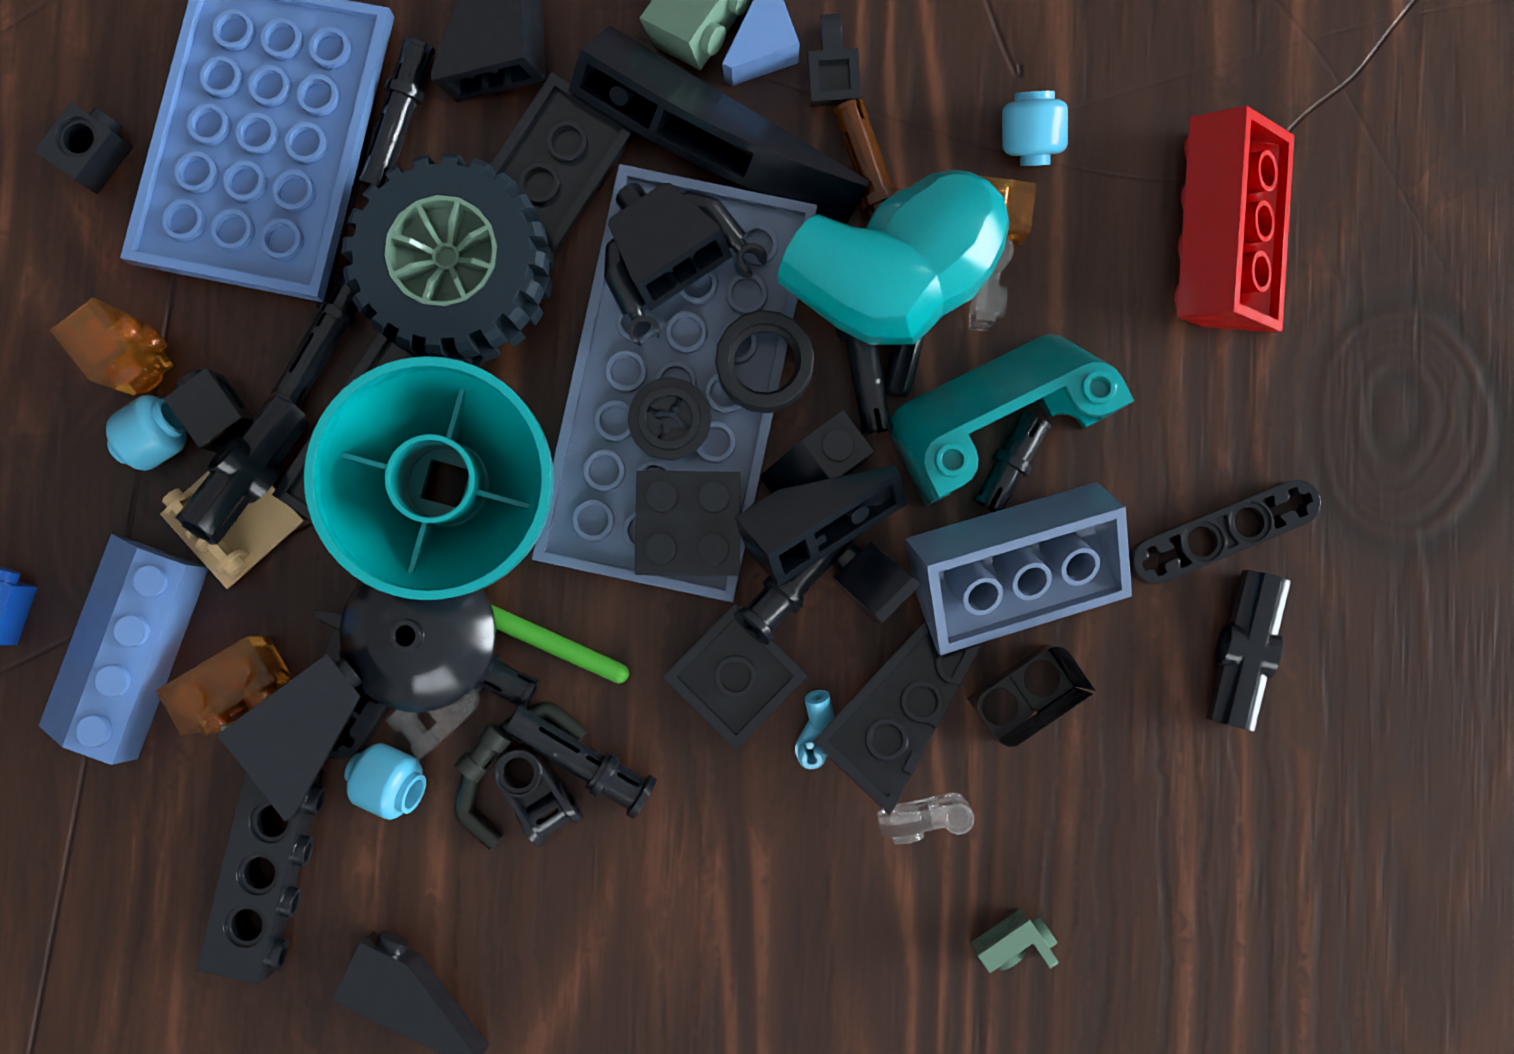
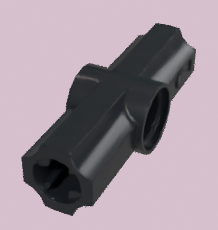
(243, 470)
(1248, 649)

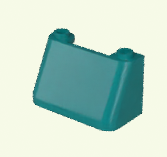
(936, 427)

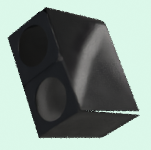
(1048, 707)

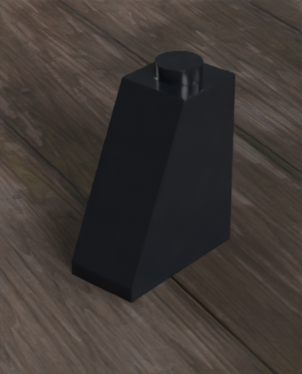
(490, 48)
(294, 731)

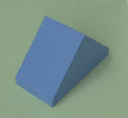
(762, 43)

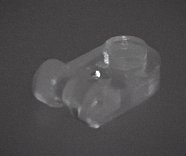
(447, 720)
(915, 817)

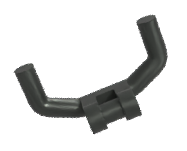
(483, 757)

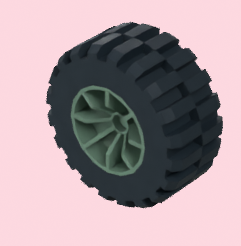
(448, 259)

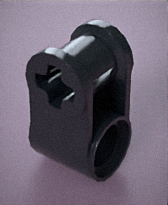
(537, 797)

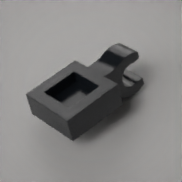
(833, 70)

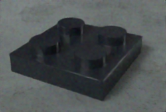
(687, 523)
(734, 679)

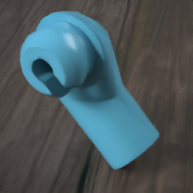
(820, 715)

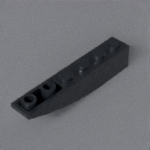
(709, 126)

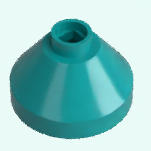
(375, 461)

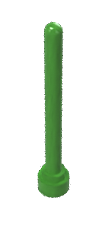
(560, 646)

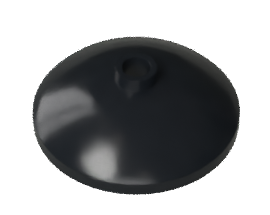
(442, 664)

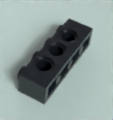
(229, 943)

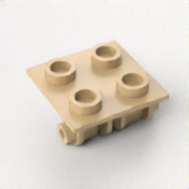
(246, 542)

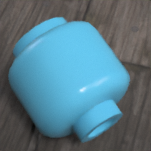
(1035, 127)
(145, 433)
(385, 781)

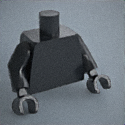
(665, 245)

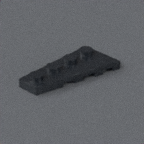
(894, 716)

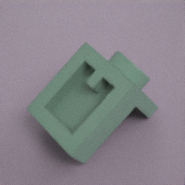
(1006, 941)

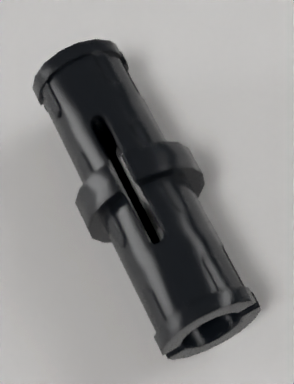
(1012, 462)

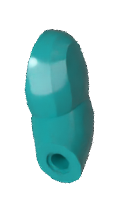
(908, 265)

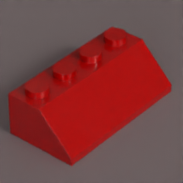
(1235, 221)

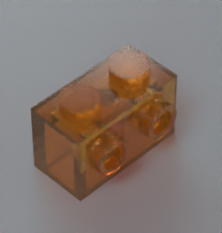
(114, 347)
(224, 685)

